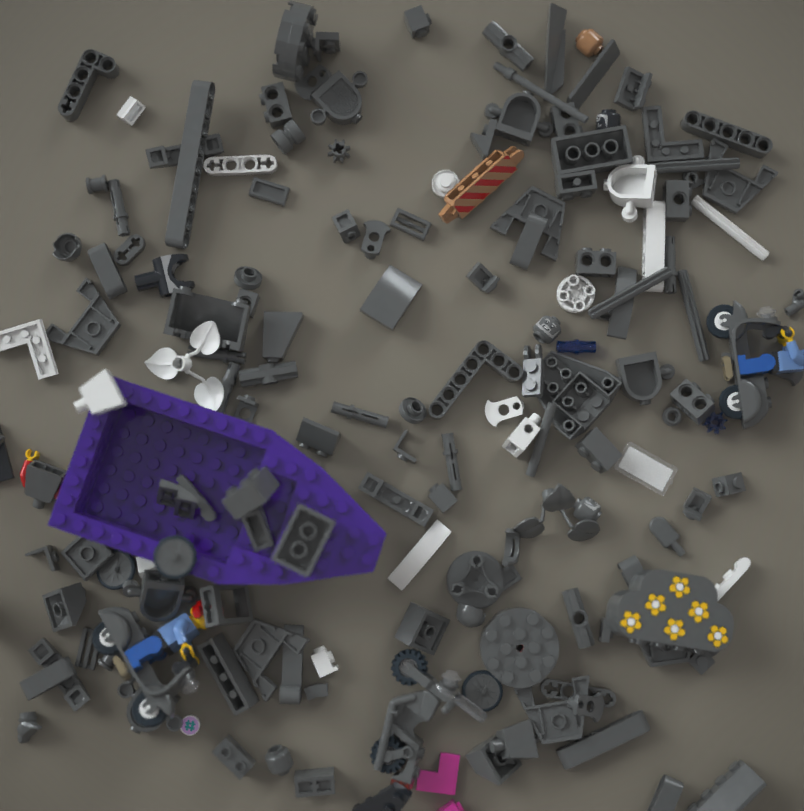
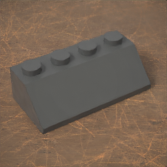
(591, 150)
(731, 790)

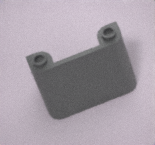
(190, 310)

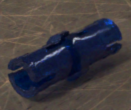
(576, 346)

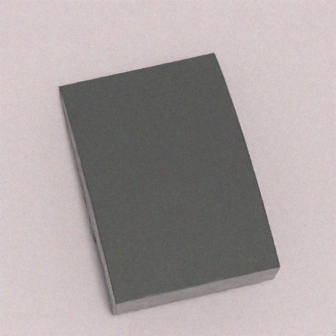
(390, 298)

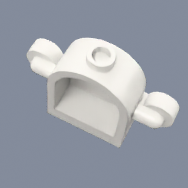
(632, 187)

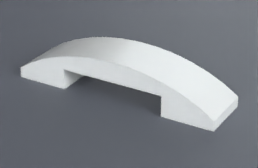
(419, 555)

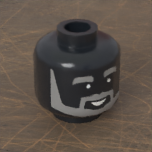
(607, 119)

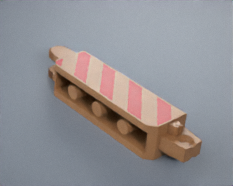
(480, 183)

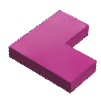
(442, 781)

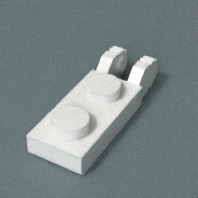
(732, 576)

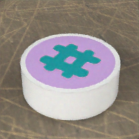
(191, 725)

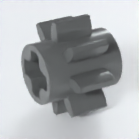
(339, 145)

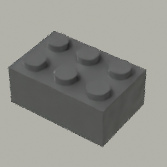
(304, 540)

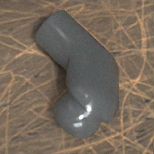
(797, 302)

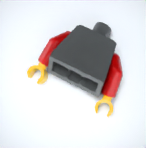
(41, 480)

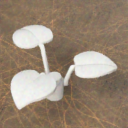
(166, 364)

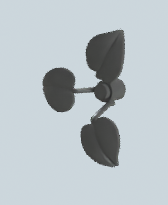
(556, 500)

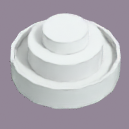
(443, 182)

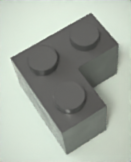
(251, 493)

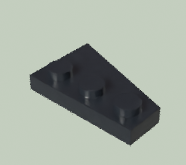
(388, 799)

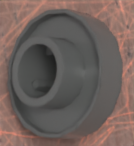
(247, 278)
(412, 410)

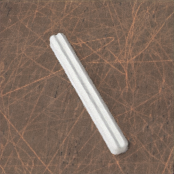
(730, 228)

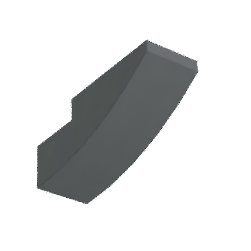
(258, 529)

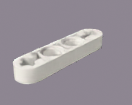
(240, 165)

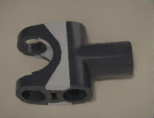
(163, 275)

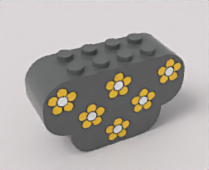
(671, 612)

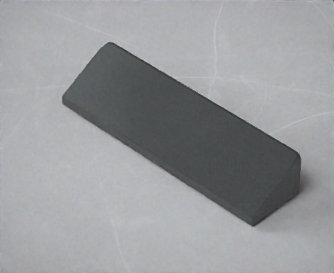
(594, 74)

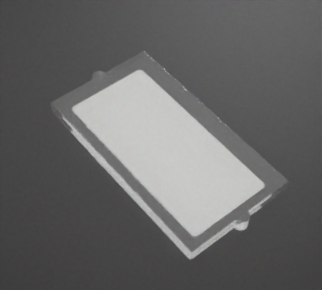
(646, 468)

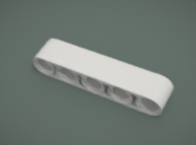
(653, 242)

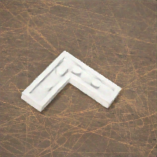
(35, 336)

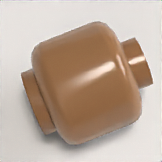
(589, 43)

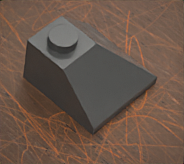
(65, 606)
(491, 764)

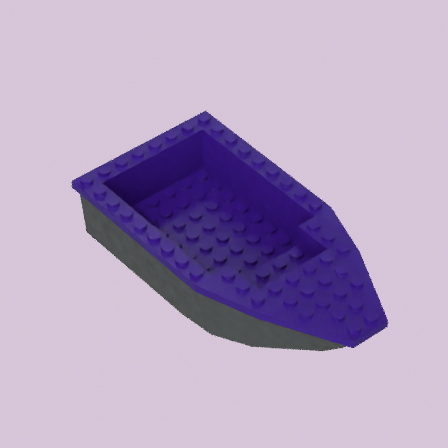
(126, 453)

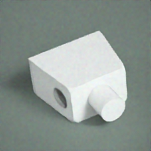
(100, 395)
(519, 439)

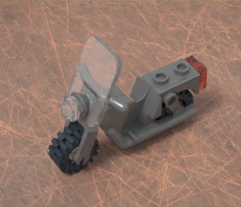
(411, 709)

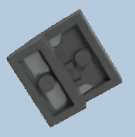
(178, 498)

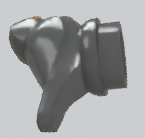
(27, 727)

